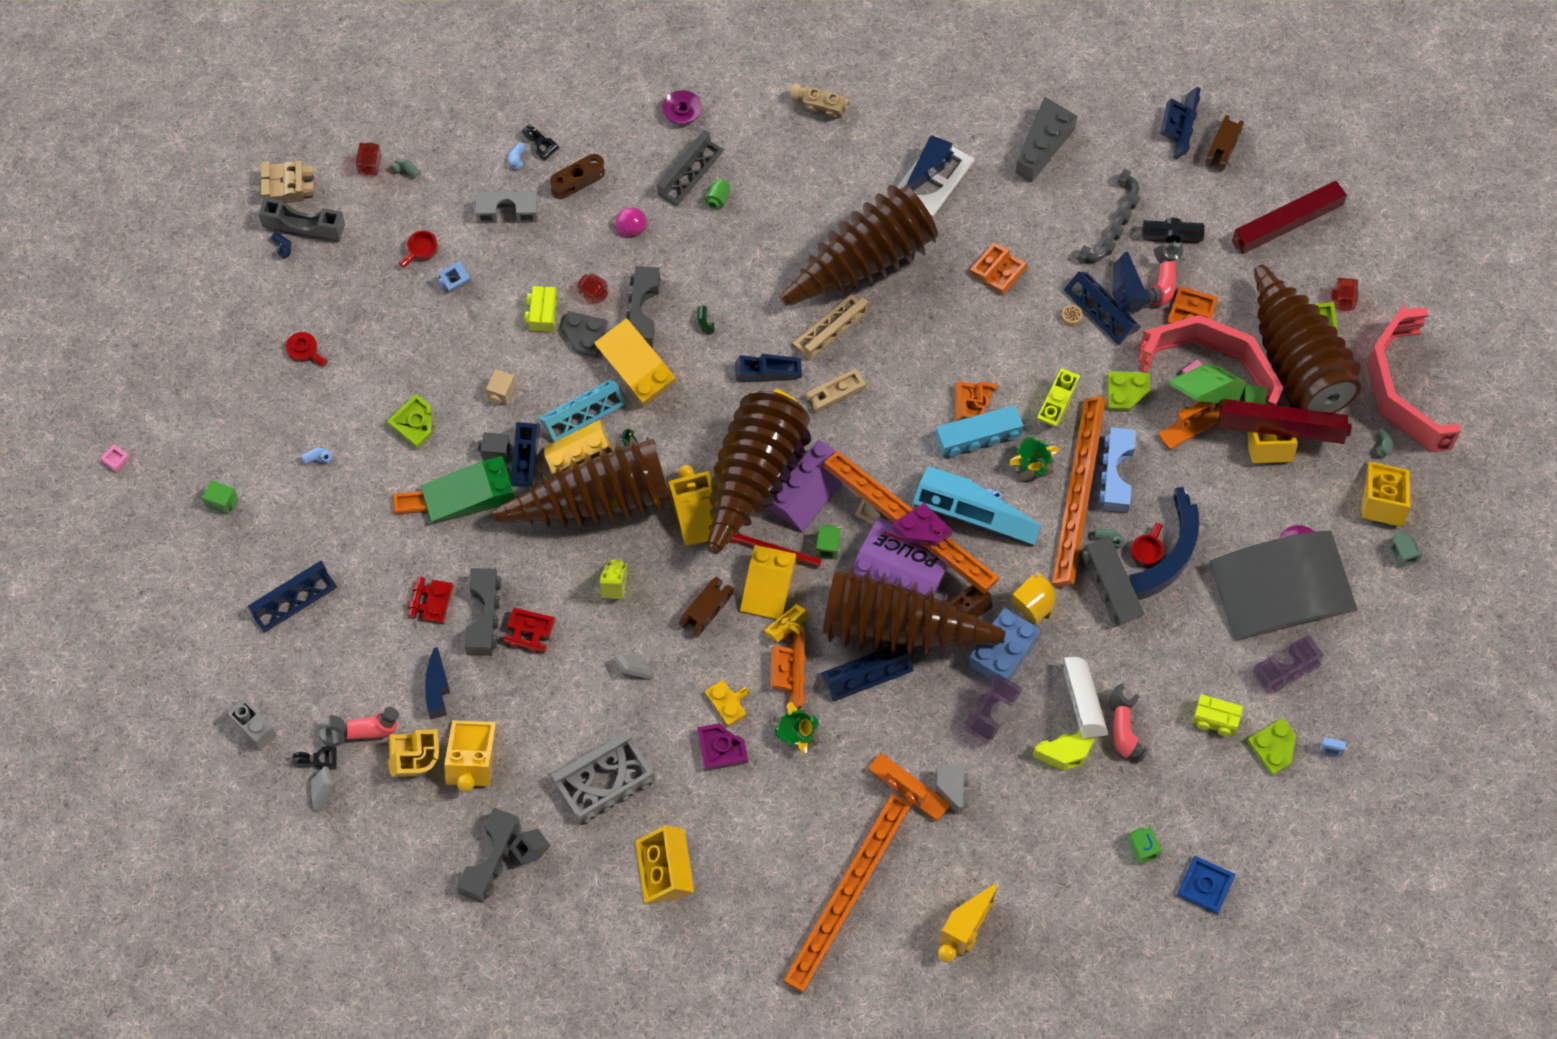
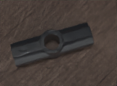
(1173, 230)

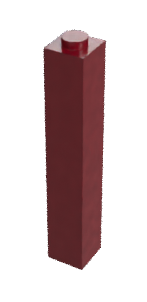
(1289, 217)
(1284, 421)

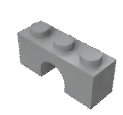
(492, 203)

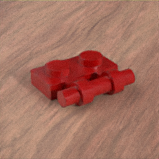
(437, 600)
(531, 624)

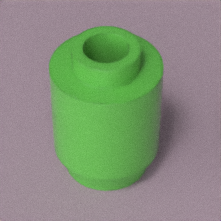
(718, 194)

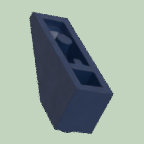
(931, 161)
(1127, 286)
(525, 453)

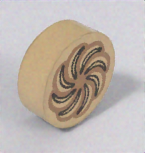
(1071, 315)

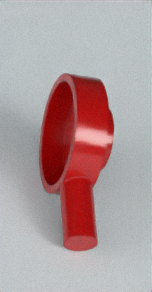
(421, 246)
(303, 347)
(1148, 549)

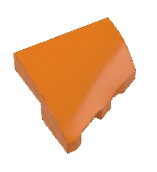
(972, 398)

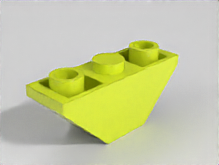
(1059, 398)
(613, 580)
(1064, 752)

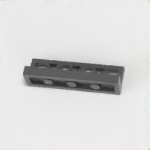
(685, 163)

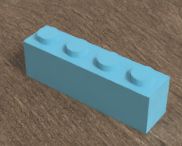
(979, 431)

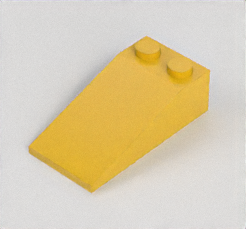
(636, 362)

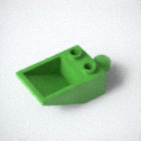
(1209, 384)

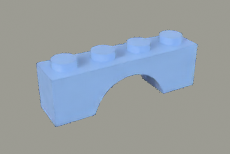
(1116, 492)

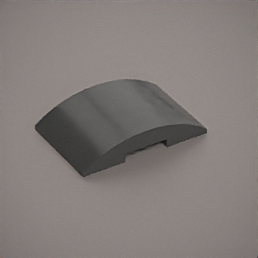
(1282, 583)

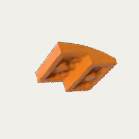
(998, 268)
(1190, 304)

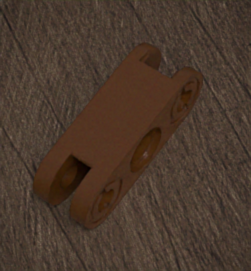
(1225, 141)
(565, 181)
(706, 606)

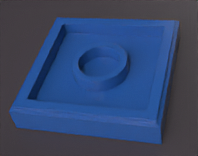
(1206, 885)

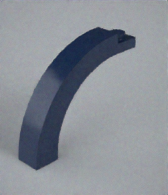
(1166, 572)

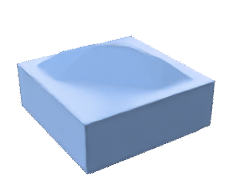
(1332, 747)

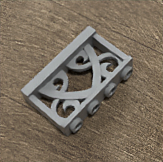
(612, 749)

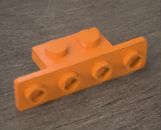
(1190, 423)
(788, 668)
(909, 787)

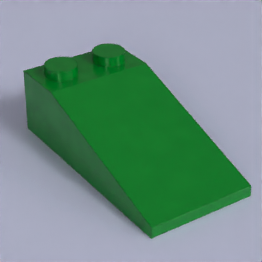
(468, 490)

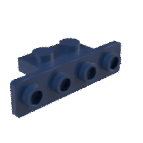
(1179, 121)

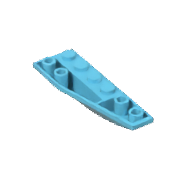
(972, 504)

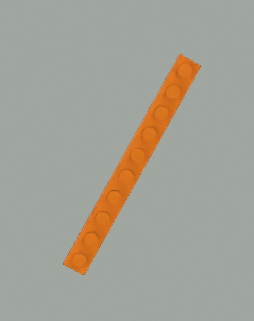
(1079, 491)
(894, 509)
(847, 893)

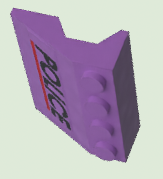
(890, 554)

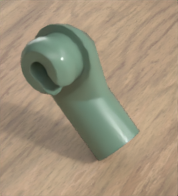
(1117, 539)

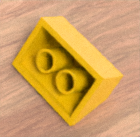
(575, 445)
(664, 865)

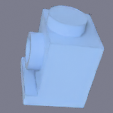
(454, 270)

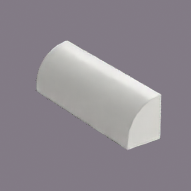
(1084, 698)

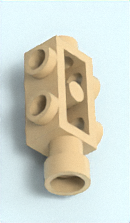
(820, 101)

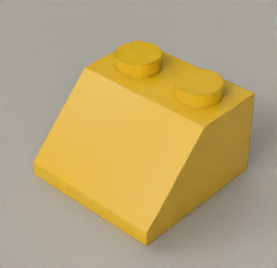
(1271, 448)

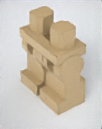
(287, 181)

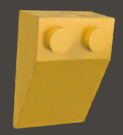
(1386, 494)
(768, 582)

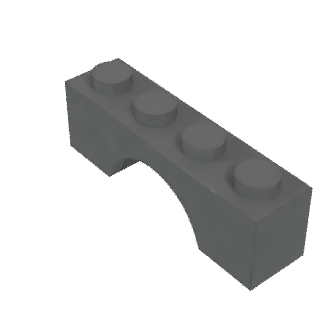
(280, 216)
(645, 285)
(480, 636)
(478, 879)

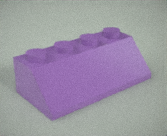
(807, 489)

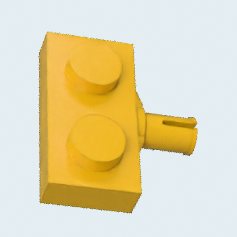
(786, 623)
(727, 702)

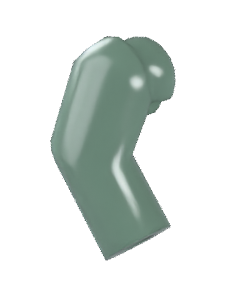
(405, 165)
(1386, 445)

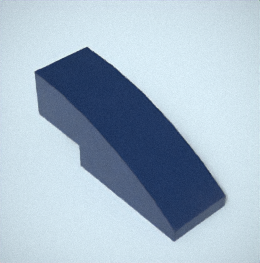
(767, 368)
(436, 686)

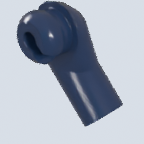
(284, 245)

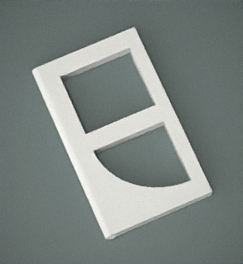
(935, 200)

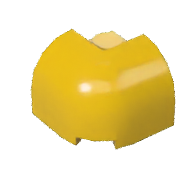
(1035, 599)
(413, 753)

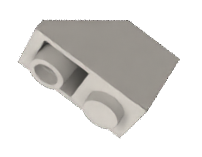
(252, 724)
(950, 785)

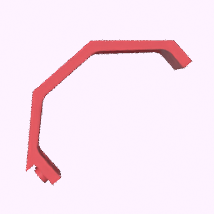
(1218, 338)
(1392, 406)

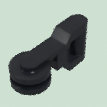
(531, 133)
(301, 759)

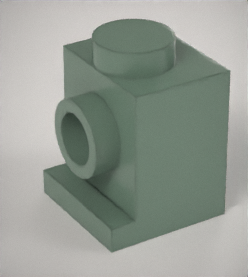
(1405, 549)

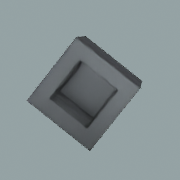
(494, 446)
(529, 846)

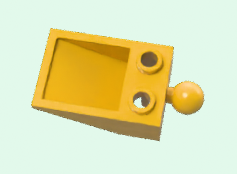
(692, 504)
(470, 754)
(962, 925)

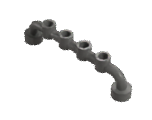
(1116, 229)

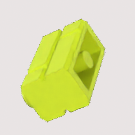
(542, 309)
(1217, 715)

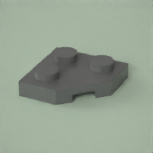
(583, 332)

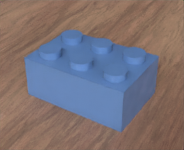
(1006, 657)

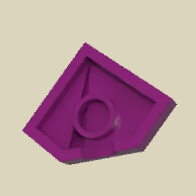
(922, 526)
(721, 747)

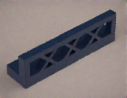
(1106, 301)
(288, 590)
(867, 672)

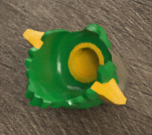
(1034, 459)
(798, 728)

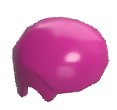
(630, 222)

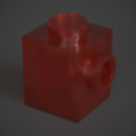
(368, 158)
(1345, 294)

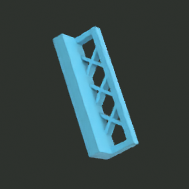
(579, 403)

